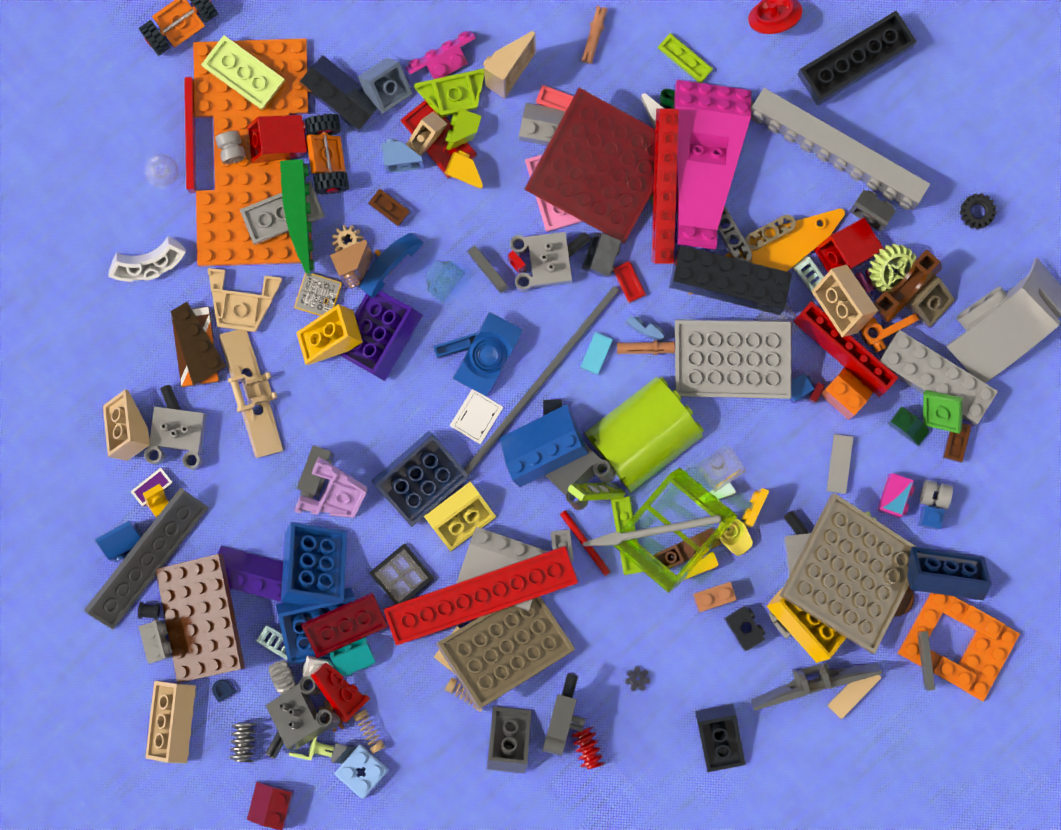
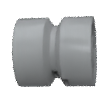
(230, 145)
(943, 494)

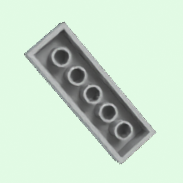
(930, 371)

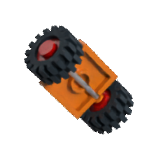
(177, 22)
(326, 154)

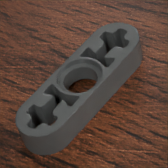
(487, 269)

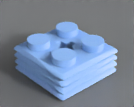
(361, 784)

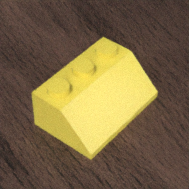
(459, 516)

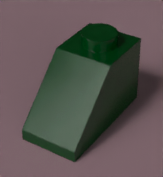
(908, 426)

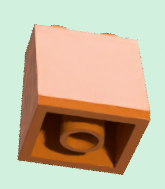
(846, 393)

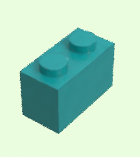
(353, 657)

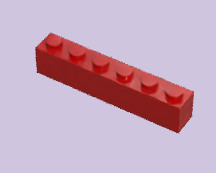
(845, 350)

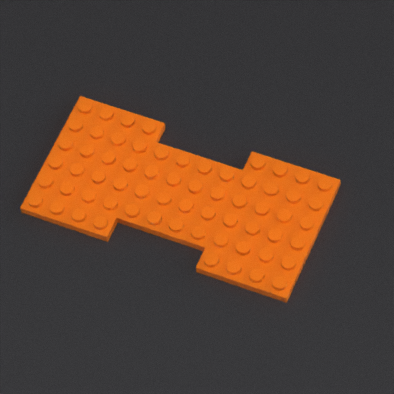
(220, 225)

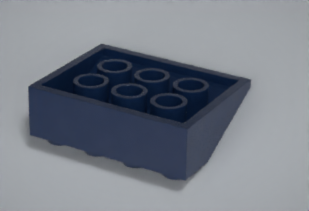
(420, 478)

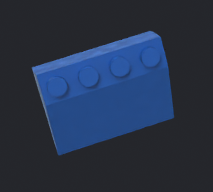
(542, 446)
(313, 565)
(290, 621)

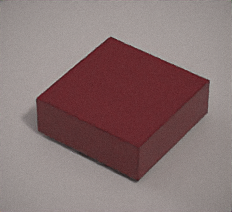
(816, 393)

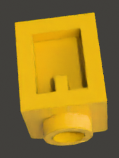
(156, 499)

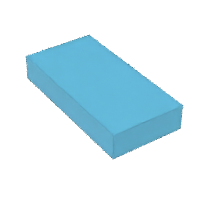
(596, 353)

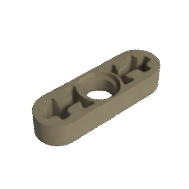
(785, 230)

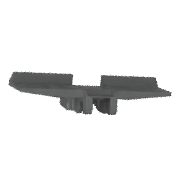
(827, 679)

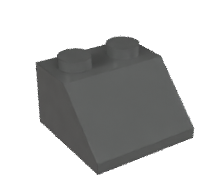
(873, 210)

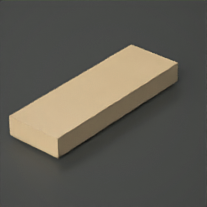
(851, 695)

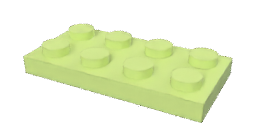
(243, 72)

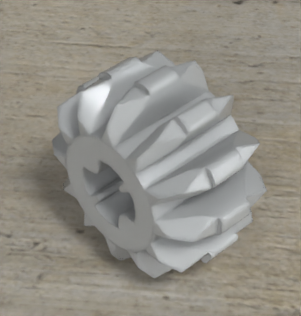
(282, 676)

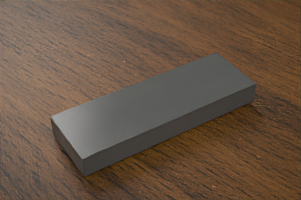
(926, 662)

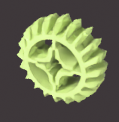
(893, 256)

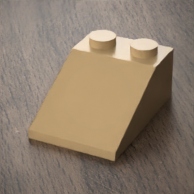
(124, 427)

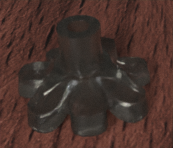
(637, 683)

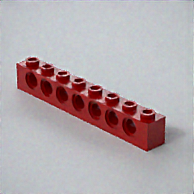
(665, 186)

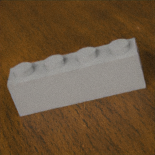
(539, 123)

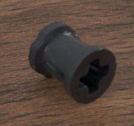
(148, 611)

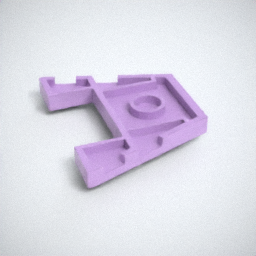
(341, 495)

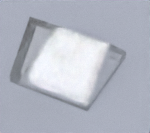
(720, 467)

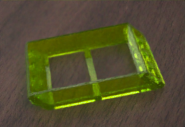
(704, 499)

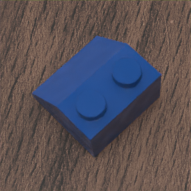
(119, 541)

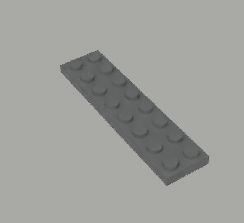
(147, 555)

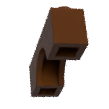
(895, 299)

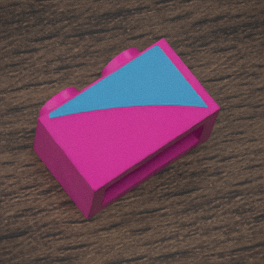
(896, 495)

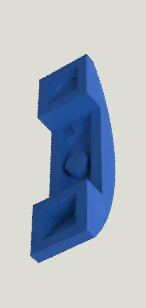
(387, 261)

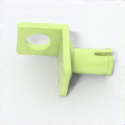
(315, 748)

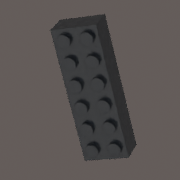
(856, 58)
(730, 280)

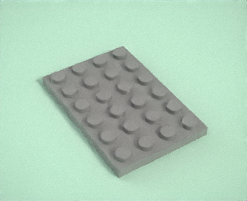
(733, 358)

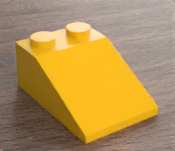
(329, 335)

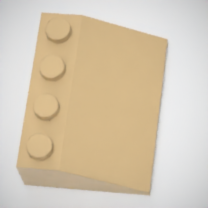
(508, 64)

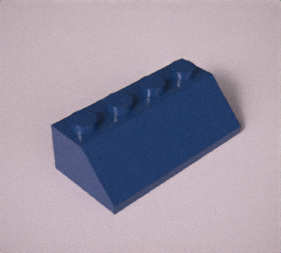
(948, 573)

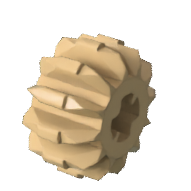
(344, 235)

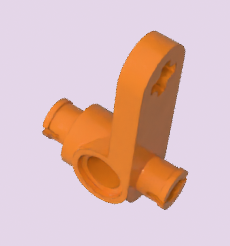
(878, 342)

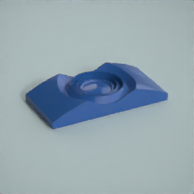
(487, 354)

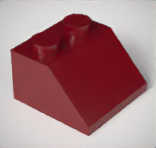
(270, 806)

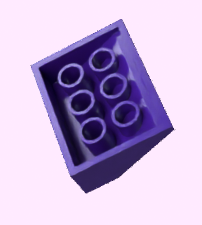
(384, 330)

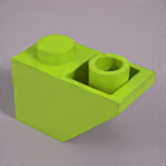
(464, 128)

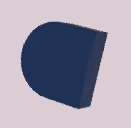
(222, 689)

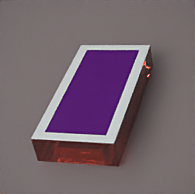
(156, 478)

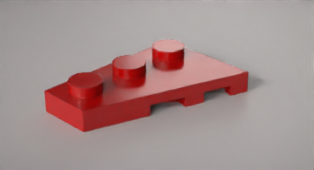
(340, 694)

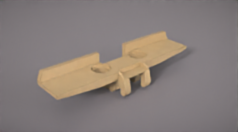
(260, 428)

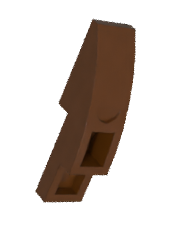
(682, 551)

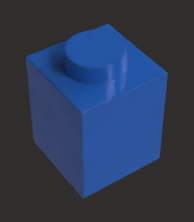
(801, 387)
(931, 518)

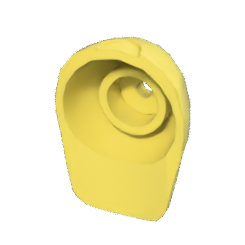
(737, 538)

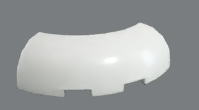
(147, 265)

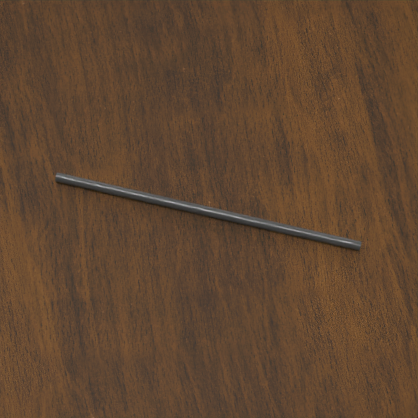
(541, 380)

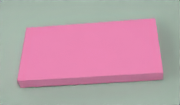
(552, 216)

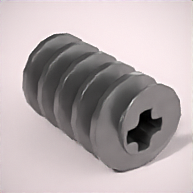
(242, 742)

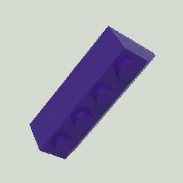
(253, 573)

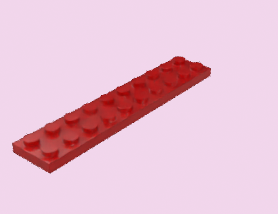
(481, 595)

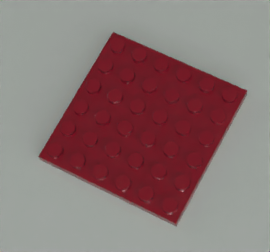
(597, 166)

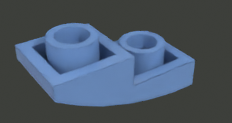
(652, 332)

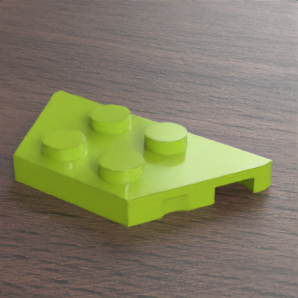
(452, 92)

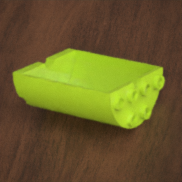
(645, 433)

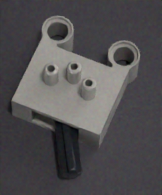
(548, 258)
(176, 430)
(795, 543)

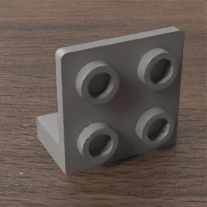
(155, 641)

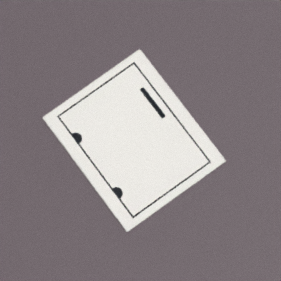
(476, 416)

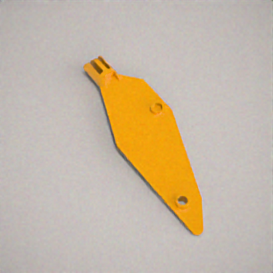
(794, 246)

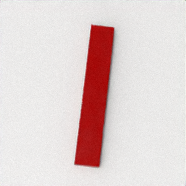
(190, 135)

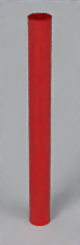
(580, 536)

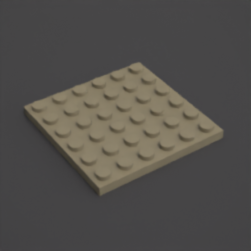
(850, 574)

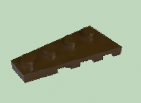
(196, 345)

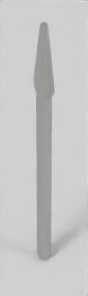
(616, 537)

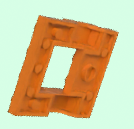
(983, 655)

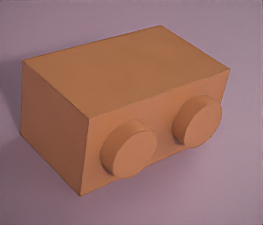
(714, 597)

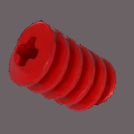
(587, 748)

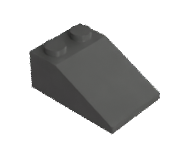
(509, 740)

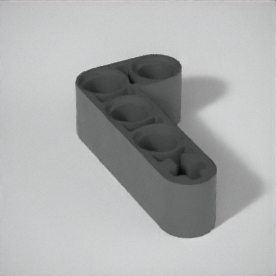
(733, 232)

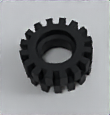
(978, 222)

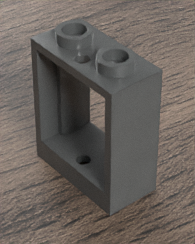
(311, 484)

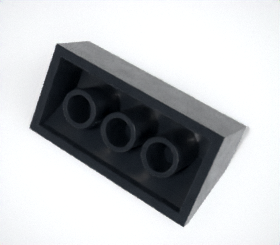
(338, 93)

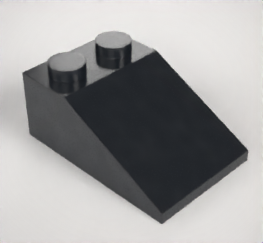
(720, 737)

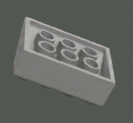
(492, 551)

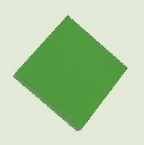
(942, 411)

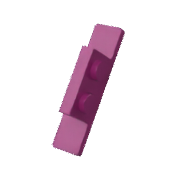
(444, 59)

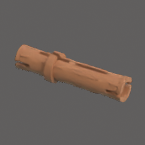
(594, 34)
(646, 347)

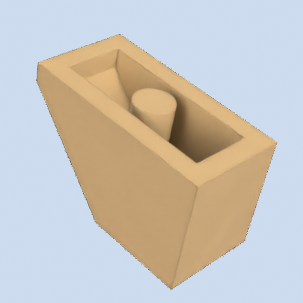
(426, 133)

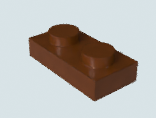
(389, 207)
(956, 444)

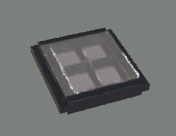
(401, 575)

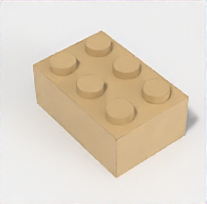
(844, 300)

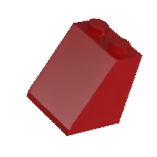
(276, 138)
(849, 246)

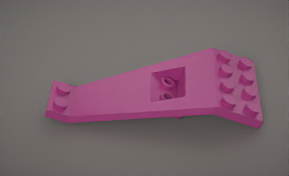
(709, 145)

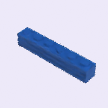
(454, 346)

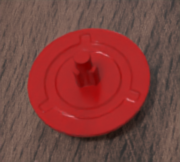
(775, 16)

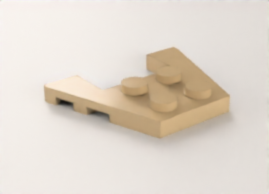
(240, 309)

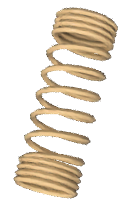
(450, 686)
(359, 716)

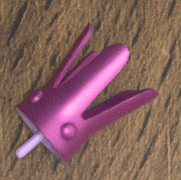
(867, 286)

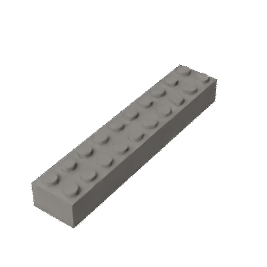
(838, 149)

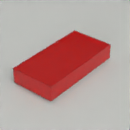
(516, 262)
(629, 282)

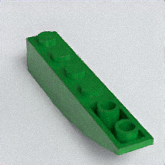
(297, 209)

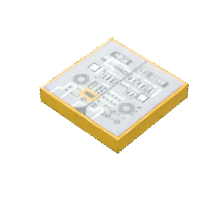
(317, 294)

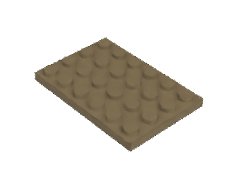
(504, 650)

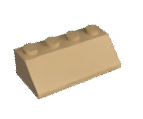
(170, 722)

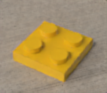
(757, 502)

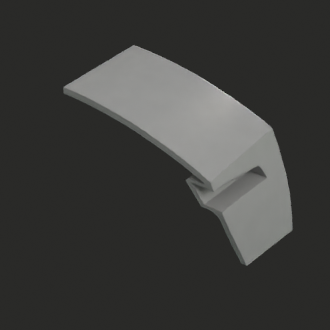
(1008, 323)

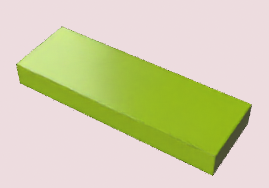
(685, 58)

